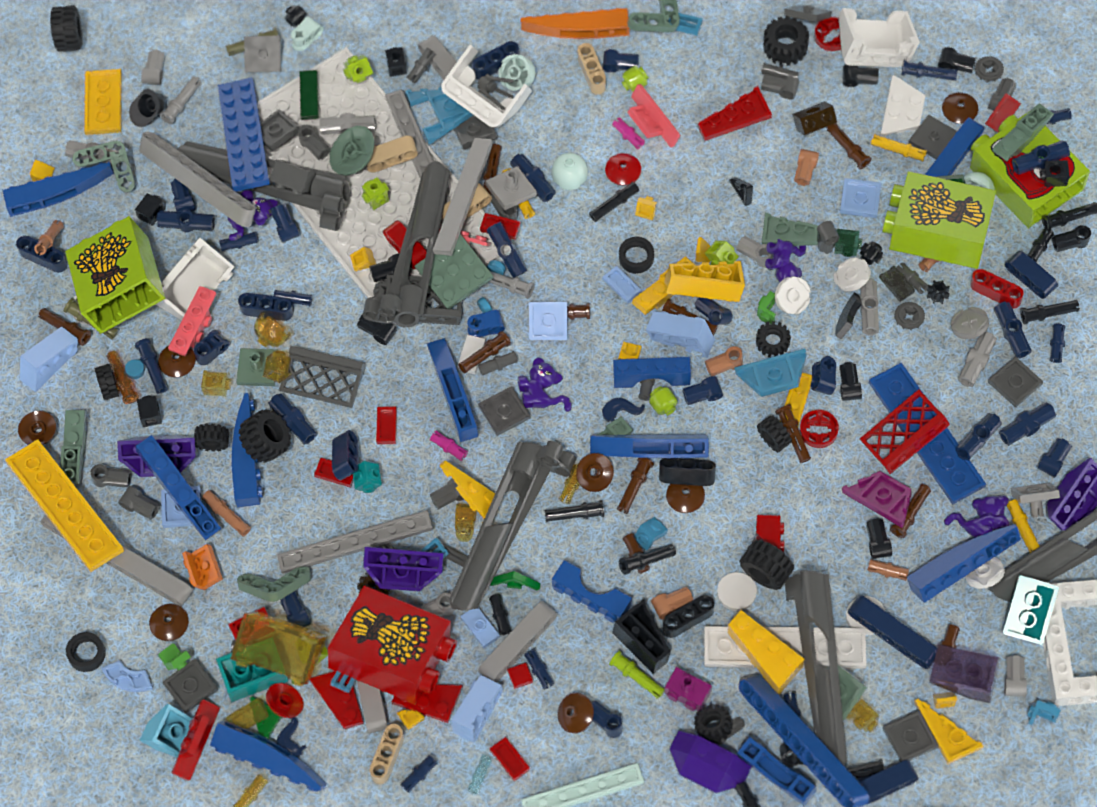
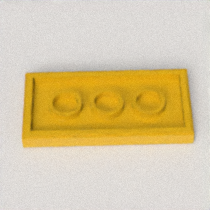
(102, 101)

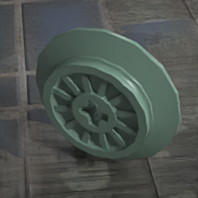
(352, 150)

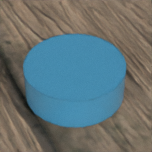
(496, 266)
(483, 305)
(134, 369)

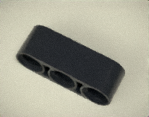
(687, 471)
(692, 608)

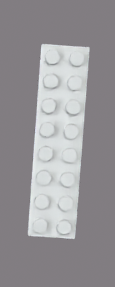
(850, 647)

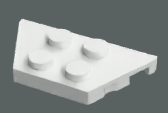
(903, 108)

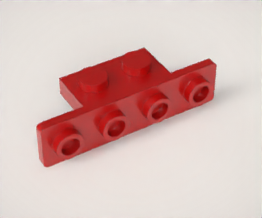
(195, 740)

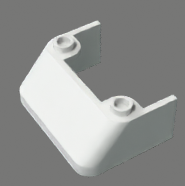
(458, 87)

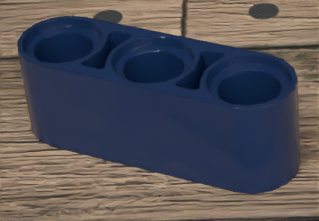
(488, 62)
(46, 260)
(1031, 274)
(258, 301)
(345, 455)
(889, 781)

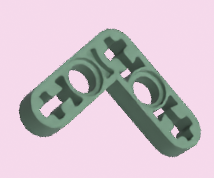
(661, 18)
(115, 159)
(274, 590)

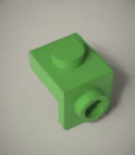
(765, 305)
(173, 658)

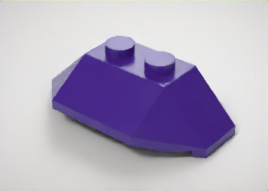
(178, 448)
(1076, 494)
(402, 568)
(707, 763)

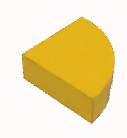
(410, 718)

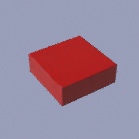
(520, 675)

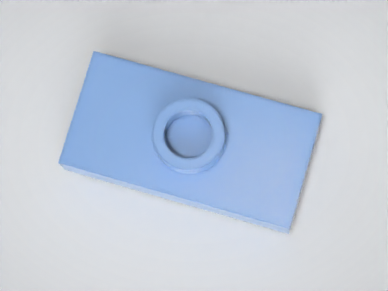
(622, 284)
(480, 627)

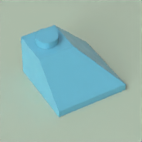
(166, 730)

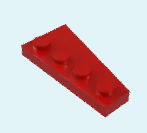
(746, 111)

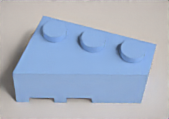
(682, 331)
(47, 358)
(476, 708)

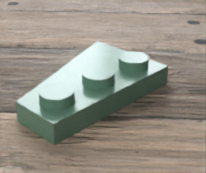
(797, 232)

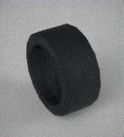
(631, 267)
(79, 639)

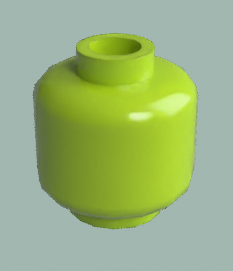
(634, 77)
(663, 401)

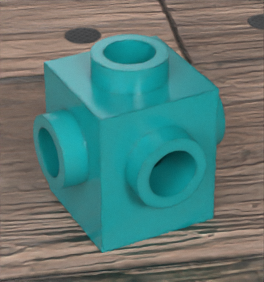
(367, 477)

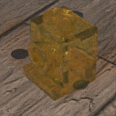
(276, 366)
(215, 389)
(863, 717)

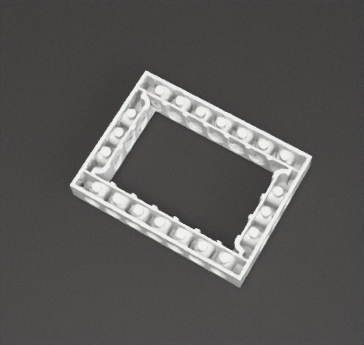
(1063, 686)

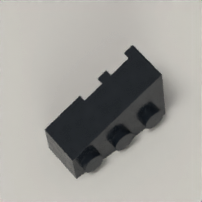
(642, 638)

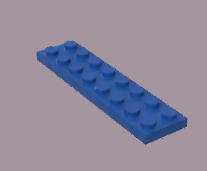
(243, 134)
(954, 476)

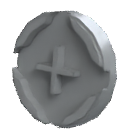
(969, 323)

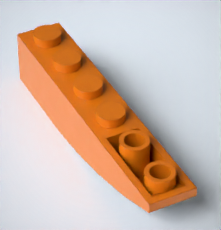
(579, 25)

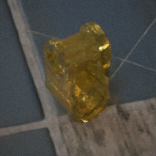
(465, 520)

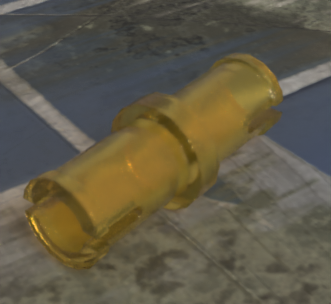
(571, 485)
(250, 793)

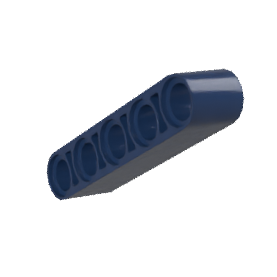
(893, 632)

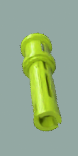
(629, 669)

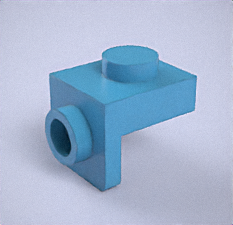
(650, 532)
(1046, 710)

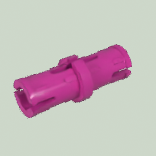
(628, 133)
(448, 445)

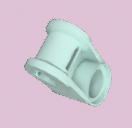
(305, 34)

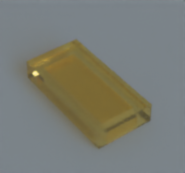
(249, 714)

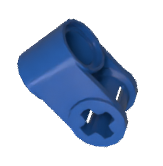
(487, 324)

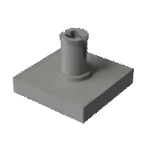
(511, 188)
(1035, 495)

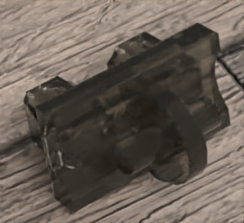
(897, 283)

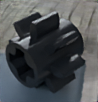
(295, 15)
(871, 253)
(938, 296)

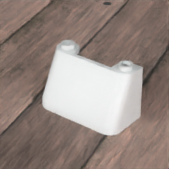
(877, 41)
(196, 268)

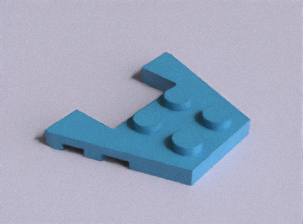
(447, 111)

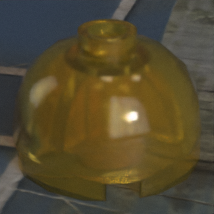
(270, 331)

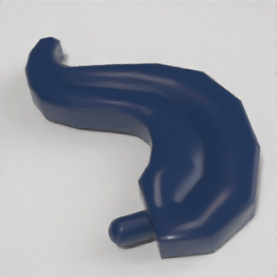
(615, 405)
(284, 738)

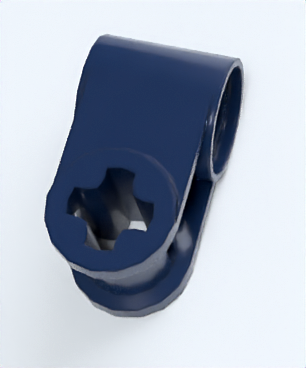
(212, 345)
(824, 376)

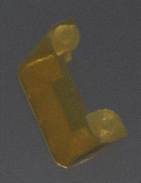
(278, 646)

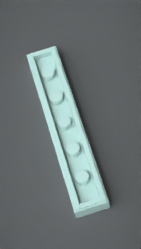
(588, 788)

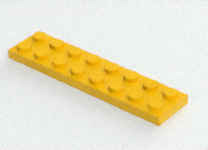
(64, 505)

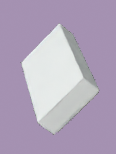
(471, 345)

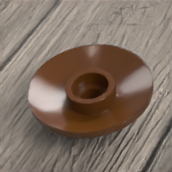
(956, 113)
(176, 367)
(34, 421)
(602, 476)
(685, 503)
(169, 630)
(581, 716)

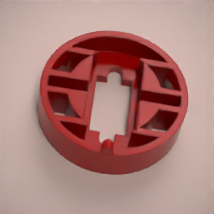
(827, 26)
(819, 420)

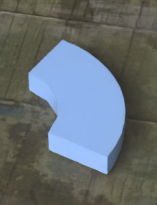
(127, 679)

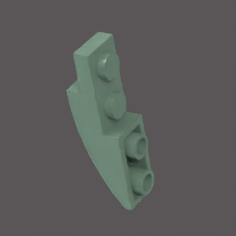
(1023, 133)
(74, 445)

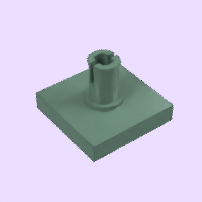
(252, 366)
(850, 689)

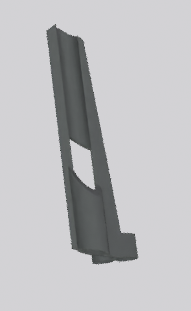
(327, 193)
(405, 300)
(526, 476)
(1048, 560)
(814, 606)

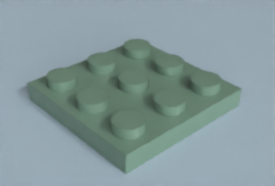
(456, 275)

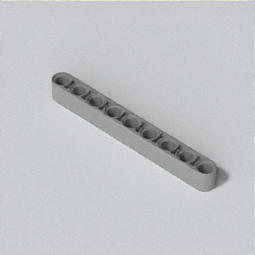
(197, 179)
(143, 572)

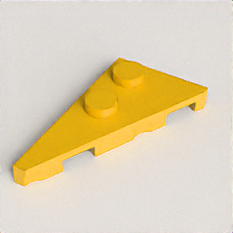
(473, 492)
(952, 741)

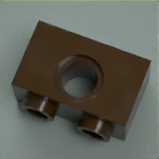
(814, 118)

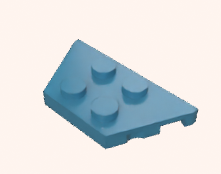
(774, 373)

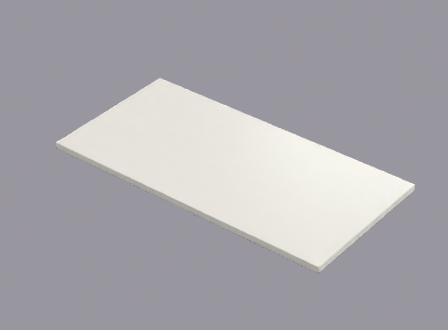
(360, 223)

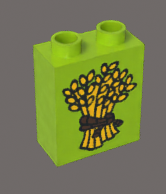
(939, 219)
(114, 275)

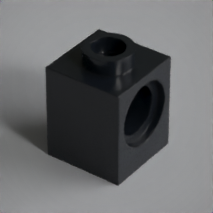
(398, 67)
(1060, 168)
(148, 208)
(149, 411)

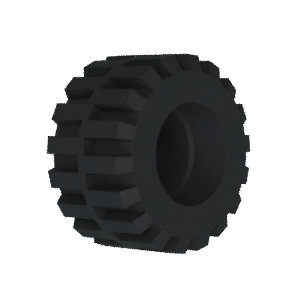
(66, 28)
(783, 52)
(264, 435)
(766, 564)

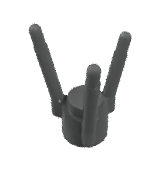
(486, 85)

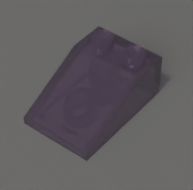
(965, 673)

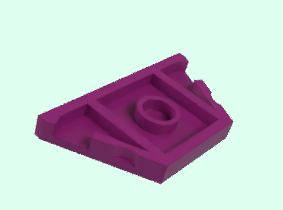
(882, 496)

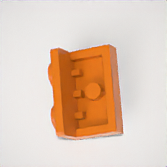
(202, 567)

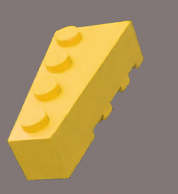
(706, 280)
(766, 652)

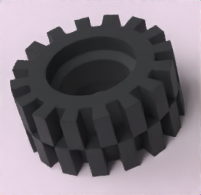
(770, 349)
(106, 382)
(774, 433)
(211, 437)
(709, 715)

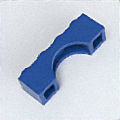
(631, 371)
(611, 604)
(777, 773)

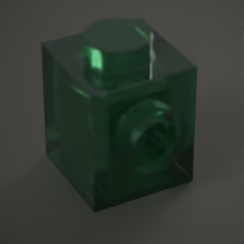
(848, 242)

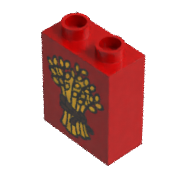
(391, 645)

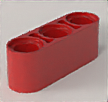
(395, 236)
(993, 281)

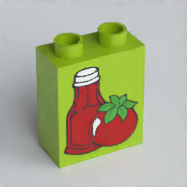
(1026, 192)

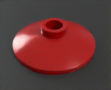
(623, 175)
(284, 700)

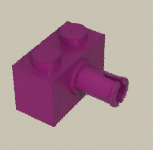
(688, 690)

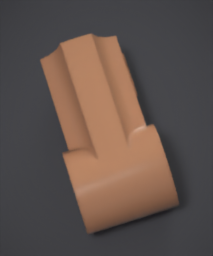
(806, 164)
(723, 362)
(666, 604)

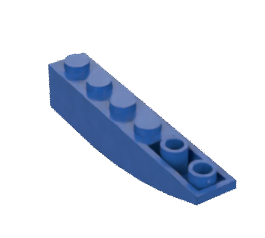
(54, 189)
(453, 390)
(651, 445)
(244, 468)
(177, 487)
(960, 561)
(263, 754)

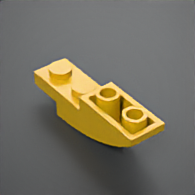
(655, 295)

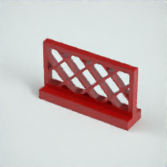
(911, 444)

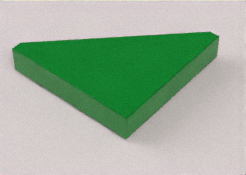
(516, 581)
(267, 725)

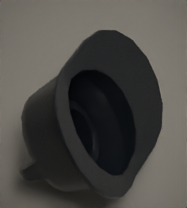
(146, 107)

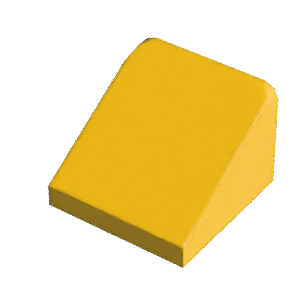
(41, 170)
(702, 247)
(362, 259)
(944, 700)

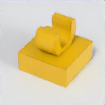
(646, 208)
(630, 351)

